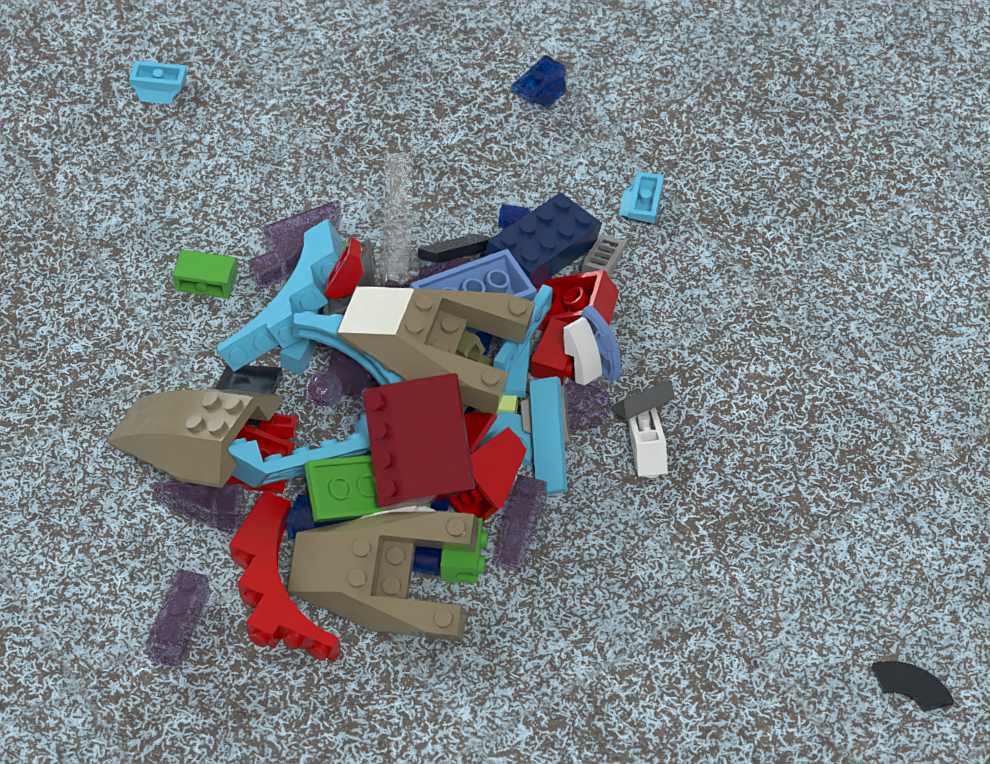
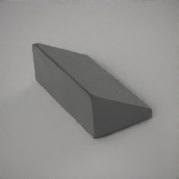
(644, 400)

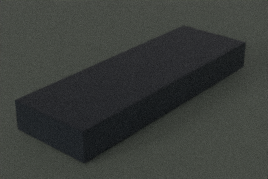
(454, 248)

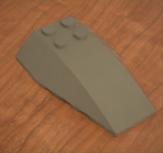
(191, 431)

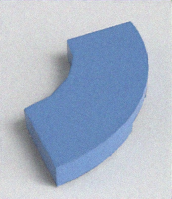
(606, 343)

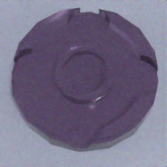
(587, 413)

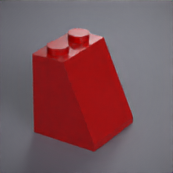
(494, 473)

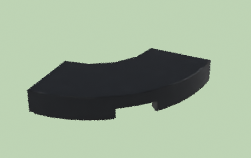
(912, 682)

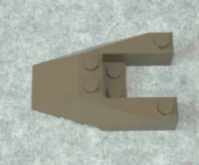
(422, 329)
(366, 570)

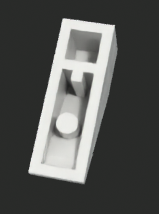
(648, 444)

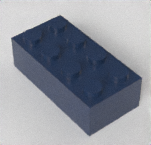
(548, 238)

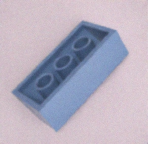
(488, 274)

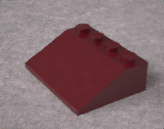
(418, 441)

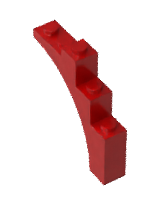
(260, 587)

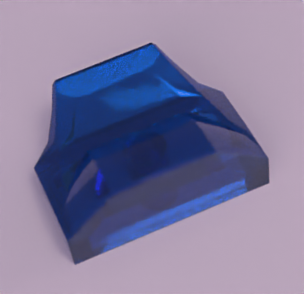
(542, 82)

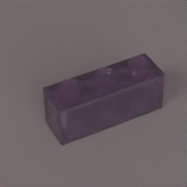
(178, 618)

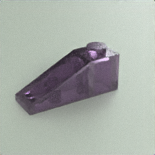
(206, 504)
(520, 522)

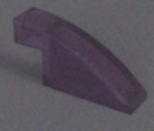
(285, 244)

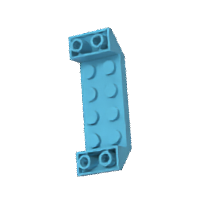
(277, 468)

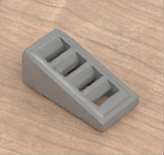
(610, 265)

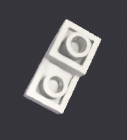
(581, 344)

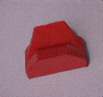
(346, 271)

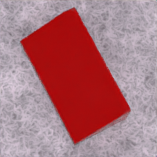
(477, 427)

